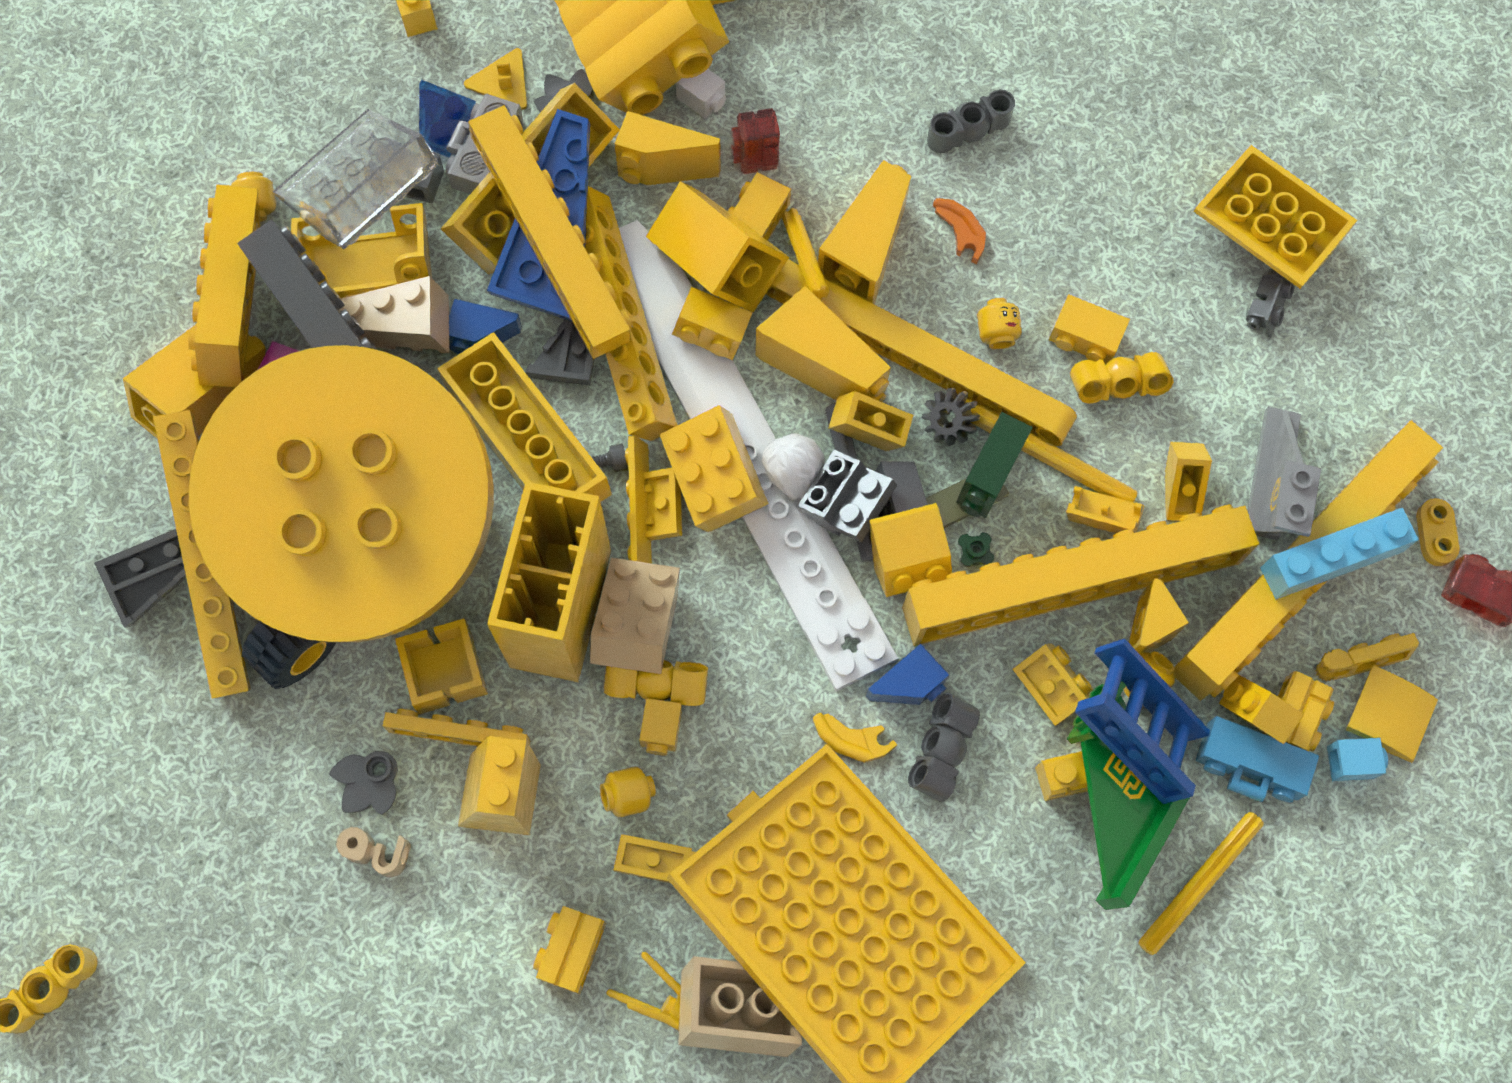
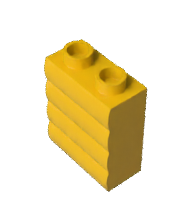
(641, 46)

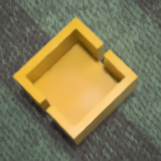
(441, 669)

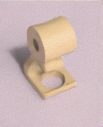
(360, 848)

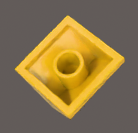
(1155, 618)

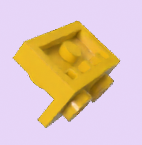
(1053, 682)

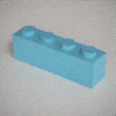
(1339, 553)

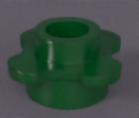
(971, 558)

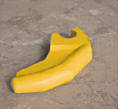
(853, 743)

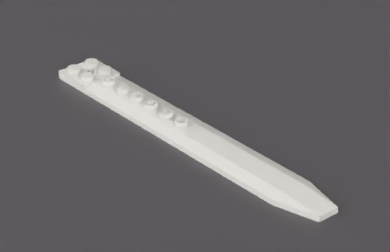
(791, 543)

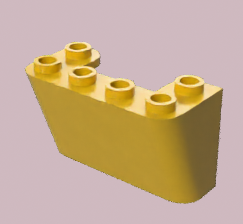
(373, 259)

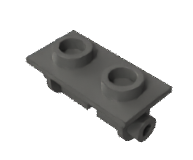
(1270, 312)

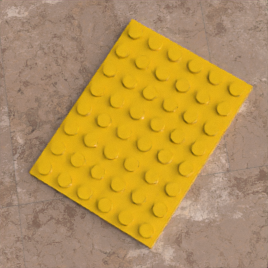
(846, 923)

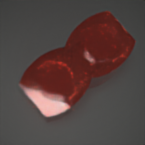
(1480, 589)

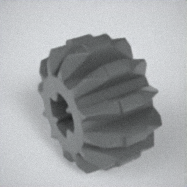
(941, 409)

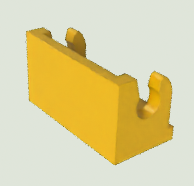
(1104, 511)

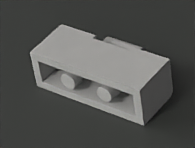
(467, 167)

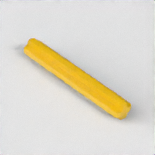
(805, 253)

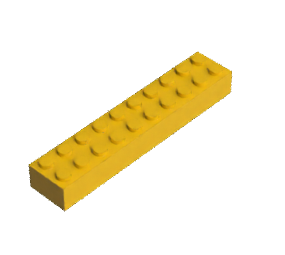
(1078, 574)
(1257, 615)

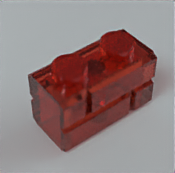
(756, 141)

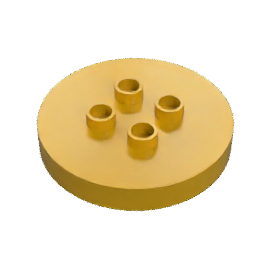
(341, 494)

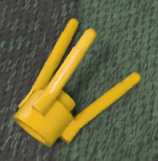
(670, 1010)

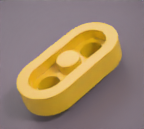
(1436, 530)

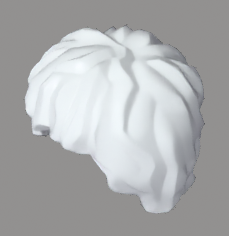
(793, 463)

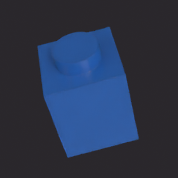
(474, 322)
(911, 680)

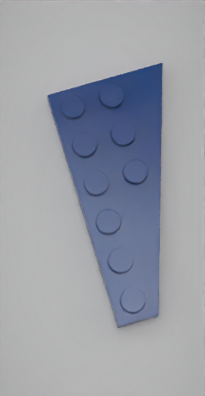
(518, 271)

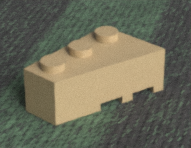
(404, 315)

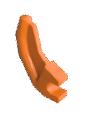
(966, 227)

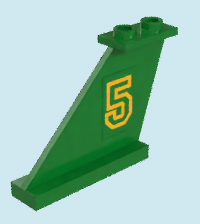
(1125, 816)

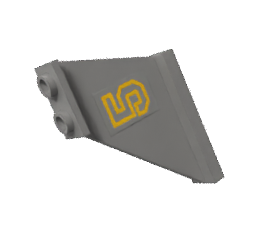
(1282, 485)

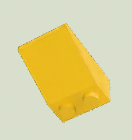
(664, 153)

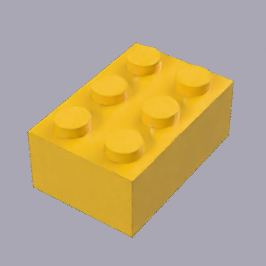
(713, 469)

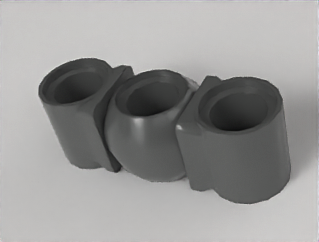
(982, 113)
(943, 747)

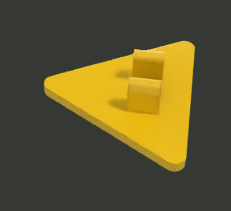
(502, 79)

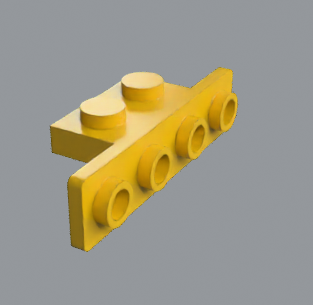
(652, 502)

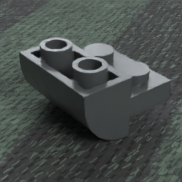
(846, 496)

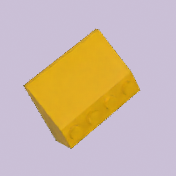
(1275, 216)

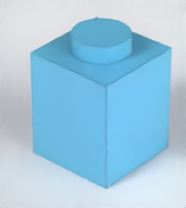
(1357, 759)

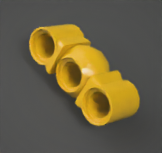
(1121, 377)
(683, 683)
(61, 979)

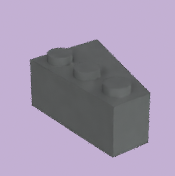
(142, 575)

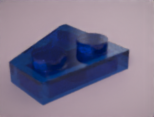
(440, 114)

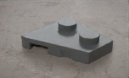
(564, 358)

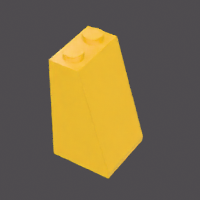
(864, 236)
(716, 248)
(820, 349)
(169, 385)
(500, 786)

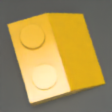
(909, 548)

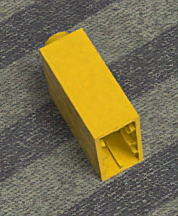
(551, 581)

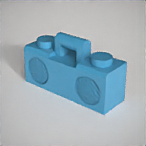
(1249, 753)

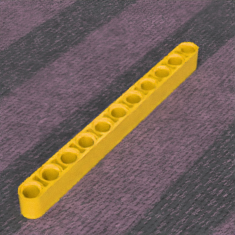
(936, 359)

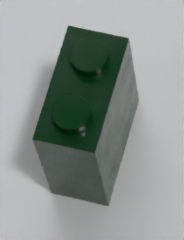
(993, 465)

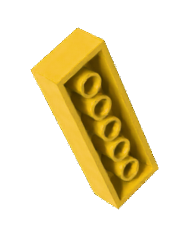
(484, 217)
(224, 288)
(520, 420)

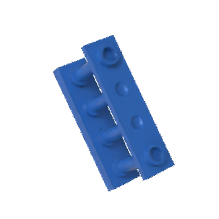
(1126, 738)

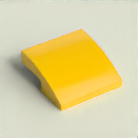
(1392, 711)

